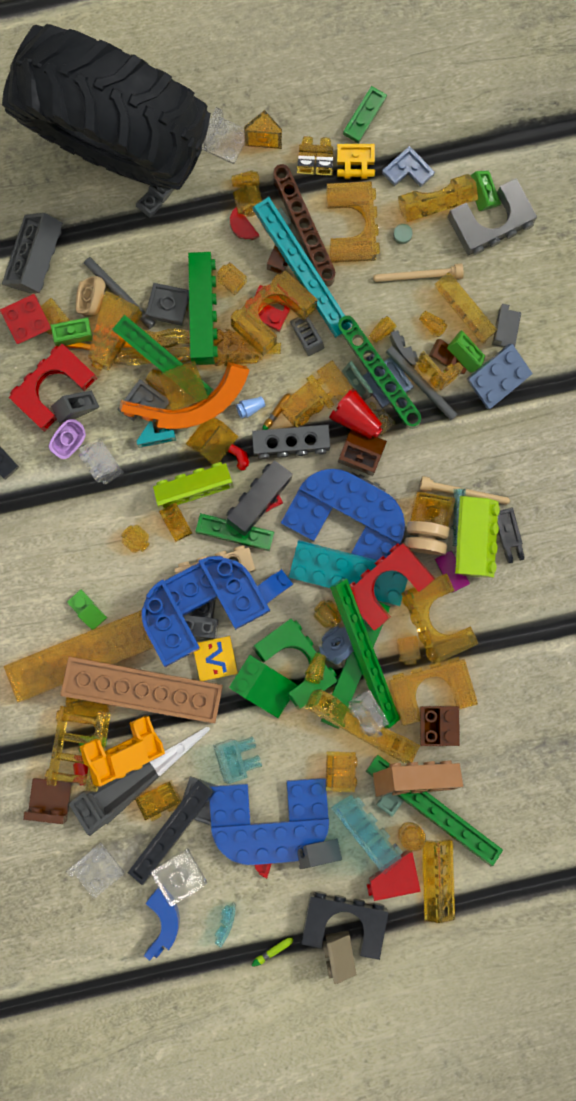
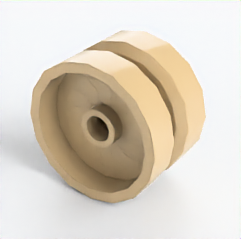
(427, 537)

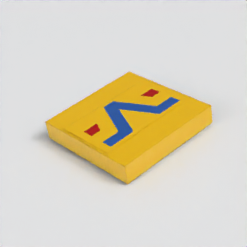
(215, 659)

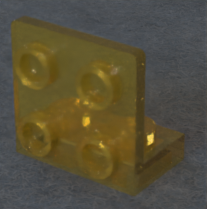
(437, 377)

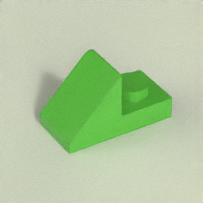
(87, 609)

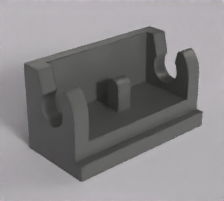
(319, 854)

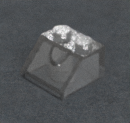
(179, 877)

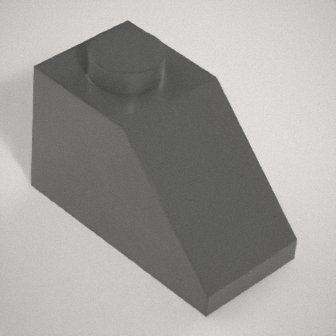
(74, 405)

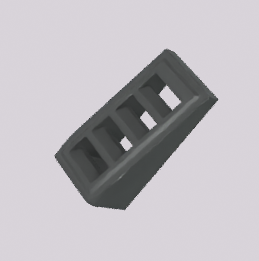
(313, 344)

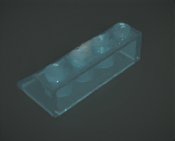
(367, 833)

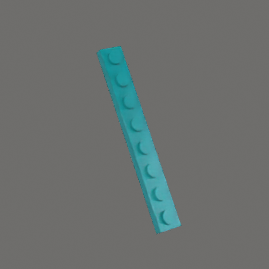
(300, 264)

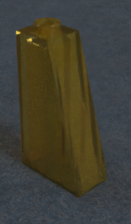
(105, 342)

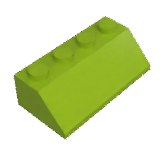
(193, 486)
(477, 537)

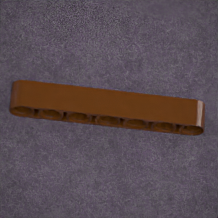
(300, 217)

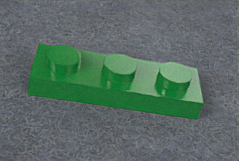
(365, 114)

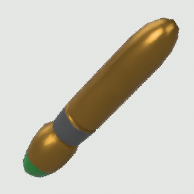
(275, 413)

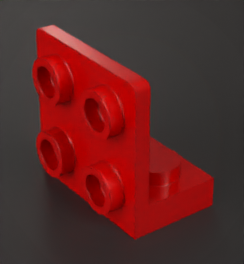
(25, 319)

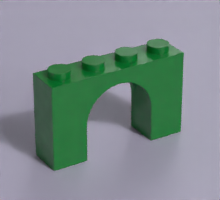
(290, 636)

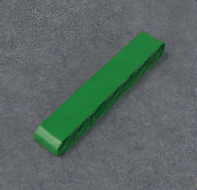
(371, 366)
(352, 672)

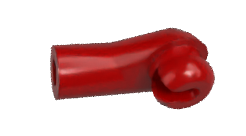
(242, 457)

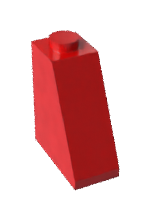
(396, 882)

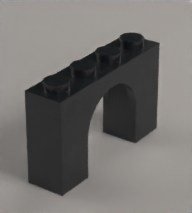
(323, 907)

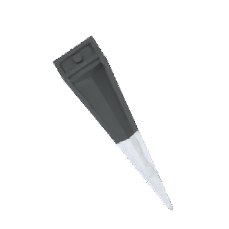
(101, 807)

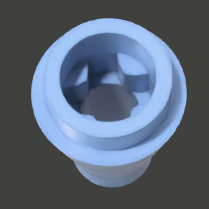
(248, 407)

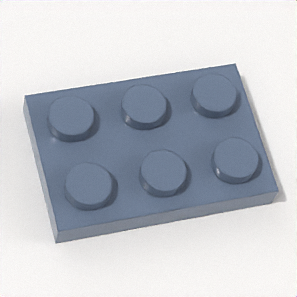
(499, 376)

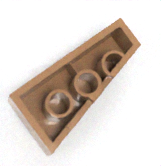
(418, 778)

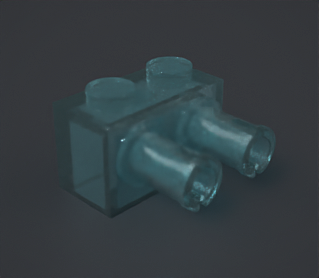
(230, 760)

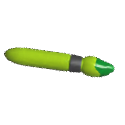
(272, 952)

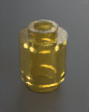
(154, 381)

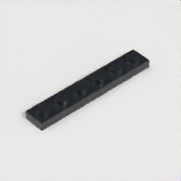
(171, 831)

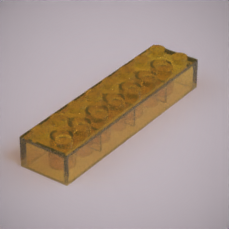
(105, 644)

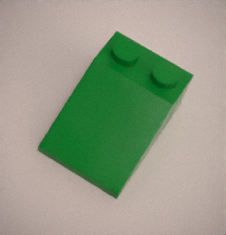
(263, 686)

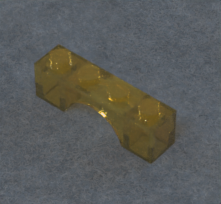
(419, 204)

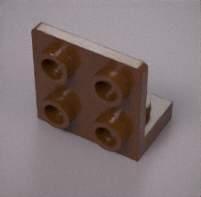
(48, 802)

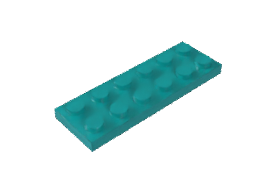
(327, 566)

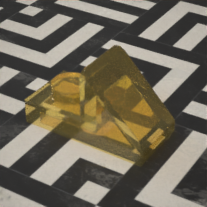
(175, 522)

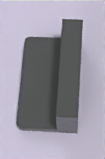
(507, 326)

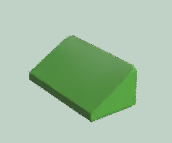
(486, 191)
(72, 332)
(466, 352)

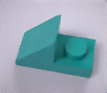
(150, 437)

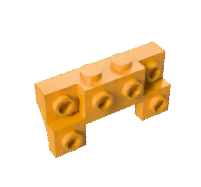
(124, 757)

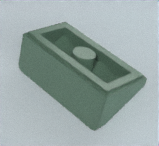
(357, 381)

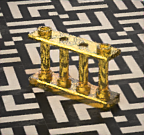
(101, 725)

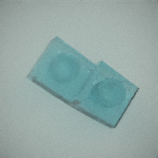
(227, 919)

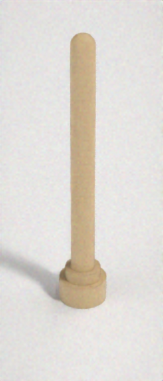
(456, 271)
(428, 485)

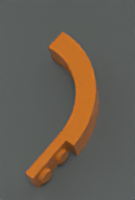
(196, 414)

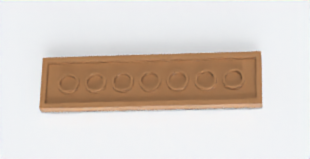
(141, 689)

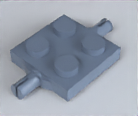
(398, 374)

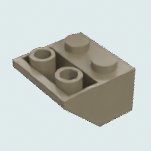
(339, 951)

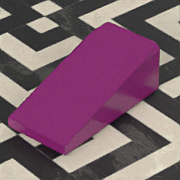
(447, 564)

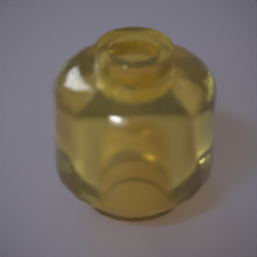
(135, 538)
(327, 614)

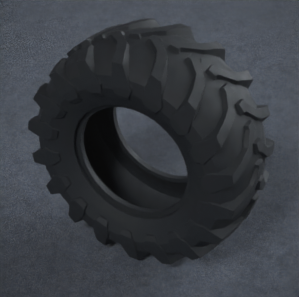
(106, 106)

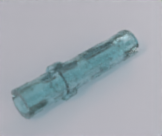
(457, 493)

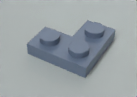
(408, 164)

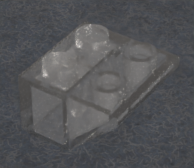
(100, 460)

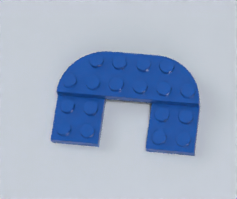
(353, 498)
(191, 589)
(271, 840)

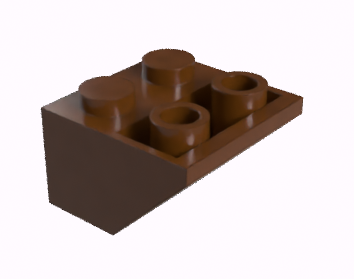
(362, 453)
(439, 726)

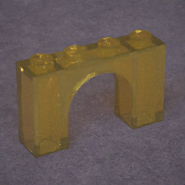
(358, 197)
(282, 290)
(437, 645)
(453, 672)

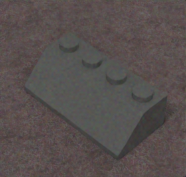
(32, 252)

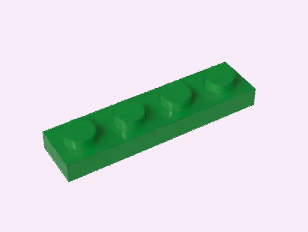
(219, 529)

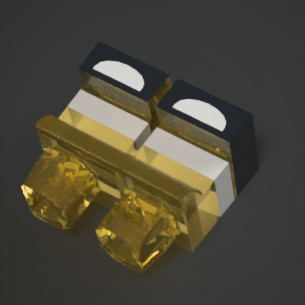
(322, 153)

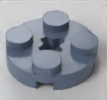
(329, 648)

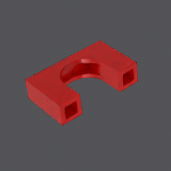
(59, 362)
(399, 560)

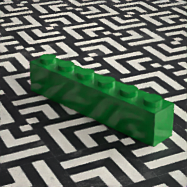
(201, 308)

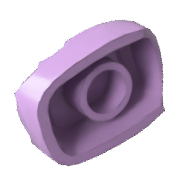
(67, 439)

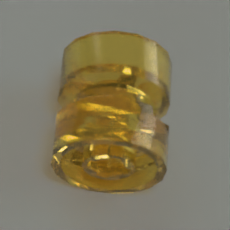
(411, 836)

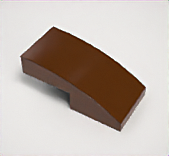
(443, 355)

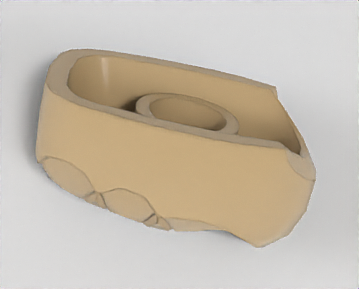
(90, 296)

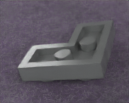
(146, 395)

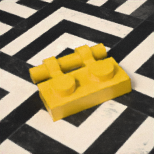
(355, 155)

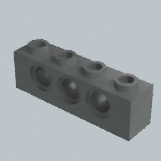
(299, 434)

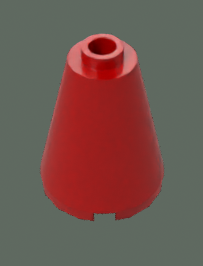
(356, 415)

